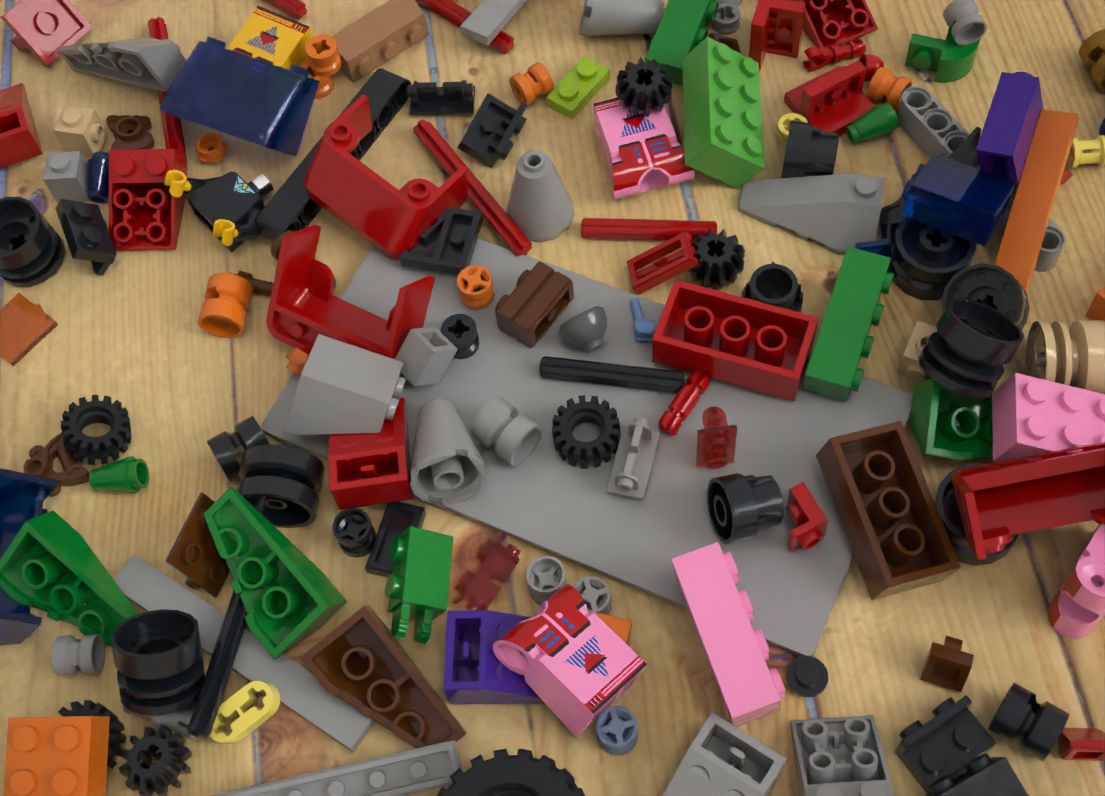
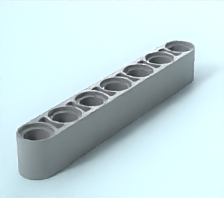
(939, 132)

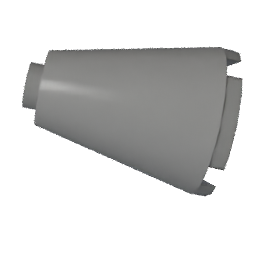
(621, 17)
(539, 198)
(444, 456)

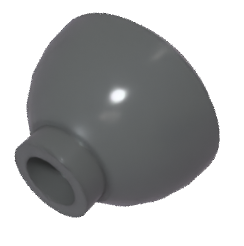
(586, 329)

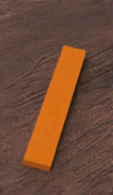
(1036, 195)

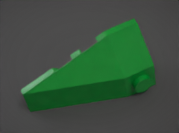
(276, 582)

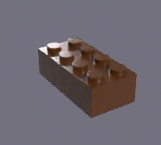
(887, 510)

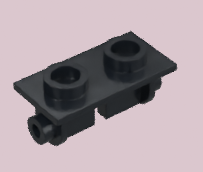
(448, 99)

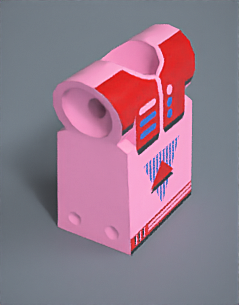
(639, 149)
(1081, 597)
(570, 659)

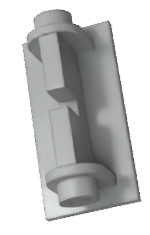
(633, 460)

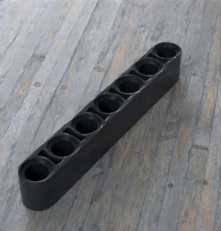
(291, 205)

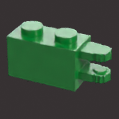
(418, 580)

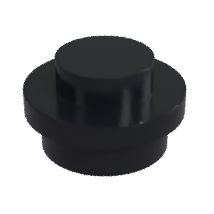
(807, 676)

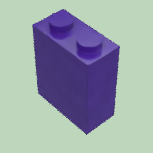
(1010, 125)

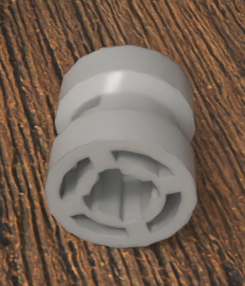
(965, 21)
(543, 573)
(76, 654)

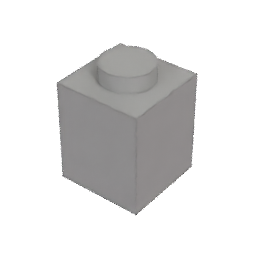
(67, 176)
(425, 356)

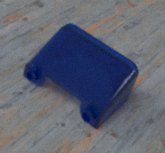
(243, 96)

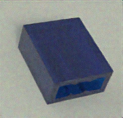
(957, 198)

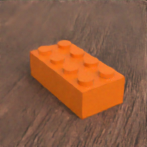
(57, 756)

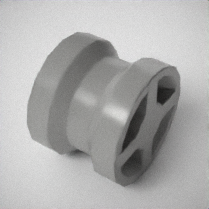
(594, 590)

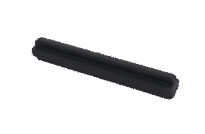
(611, 374)
(219, 669)

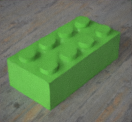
(722, 113)

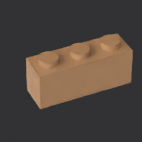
(380, 37)

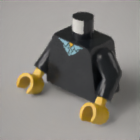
(223, 204)

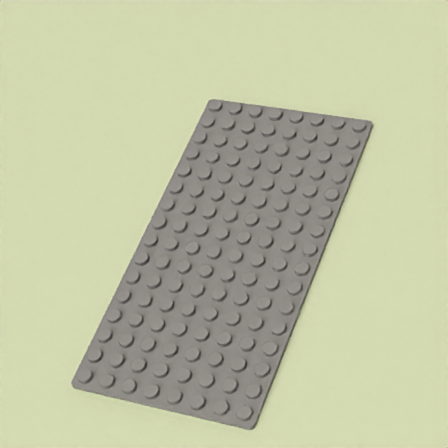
(569, 507)

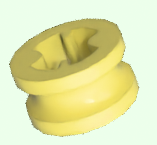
(784, 125)

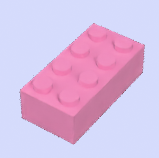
(1043, 417)
(725, 631)

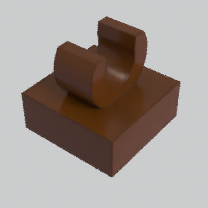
(947, 664)

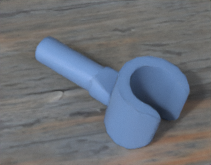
(643, 328)

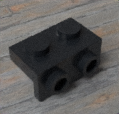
(491, 130)
(86, 233)

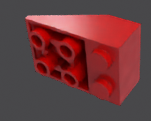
(836, 21)
(17, 127)
(140, 204)
(371, 466)

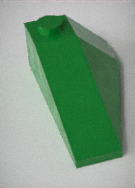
(951, 423)
(60, 574)

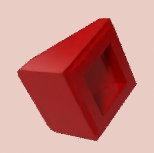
(1082, 744)

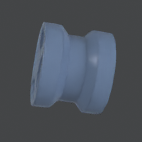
(616, 721)

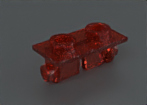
(716, 441)
(494, 561)

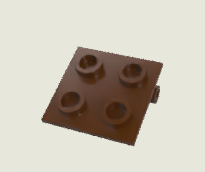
(196, 552)

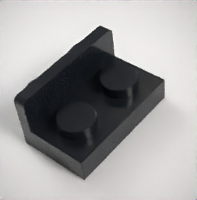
(943, 742)

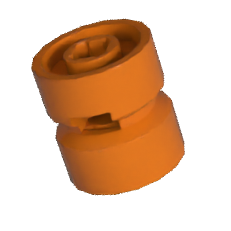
(225, 305)

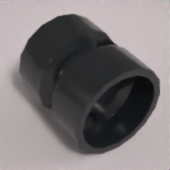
(222, 445)
(1028, 721)

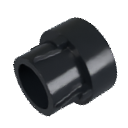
(809, 151)
(775, 286)
(743, 505)

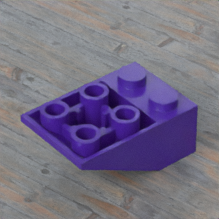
(471, 666)

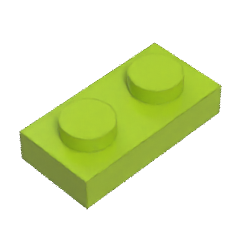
(578, 87)

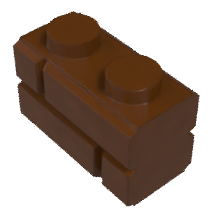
(534, 304)

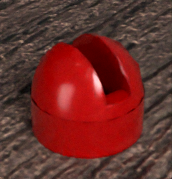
(872, 64)

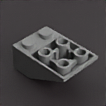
(840, 757)
(726, 764)

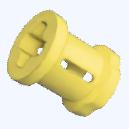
(1076, 154)

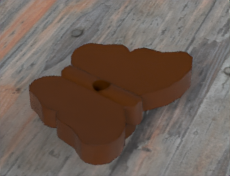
(130, 132)

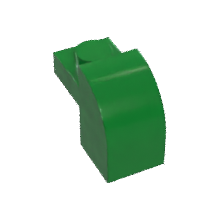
(941, 56)

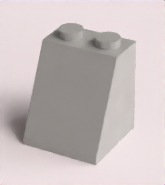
(344, 390)

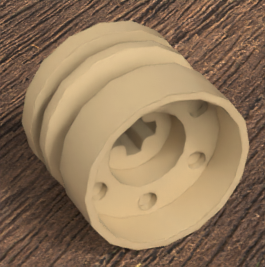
(1068, 356)

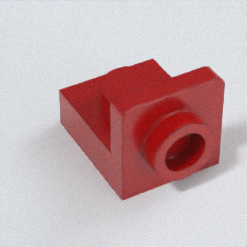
(804, 512)

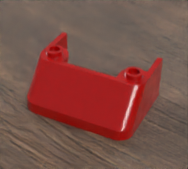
(366, 201)
(305, 306)
(1030, 495)

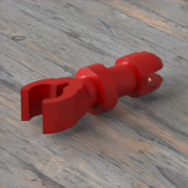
(820, 56)

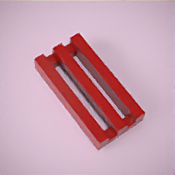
(662, 268)

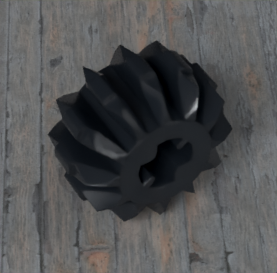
(644, 87)
(718, 258)
(150, 748)

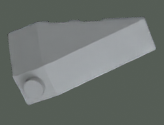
(133, 61)
(824, 208)

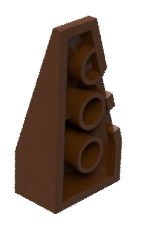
(381, 680)

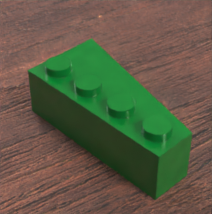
(847, 323)

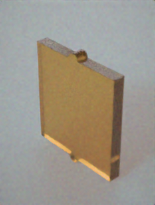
(22, 328)

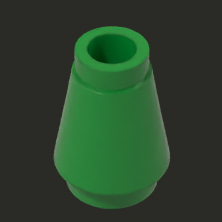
(873, 124)
(120, 476)

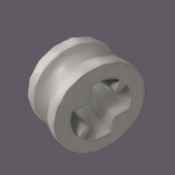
(727, 26)

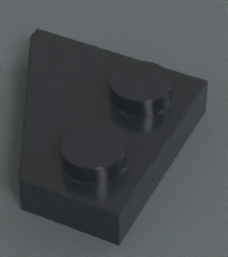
(447, 243)

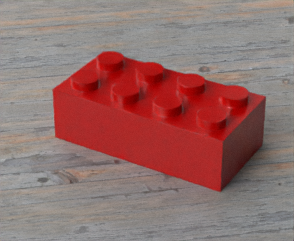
(734, 339)

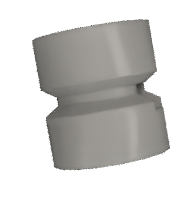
(510, 433)

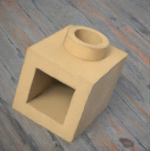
(80, 130)
(910, 364)

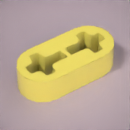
(248, 719)

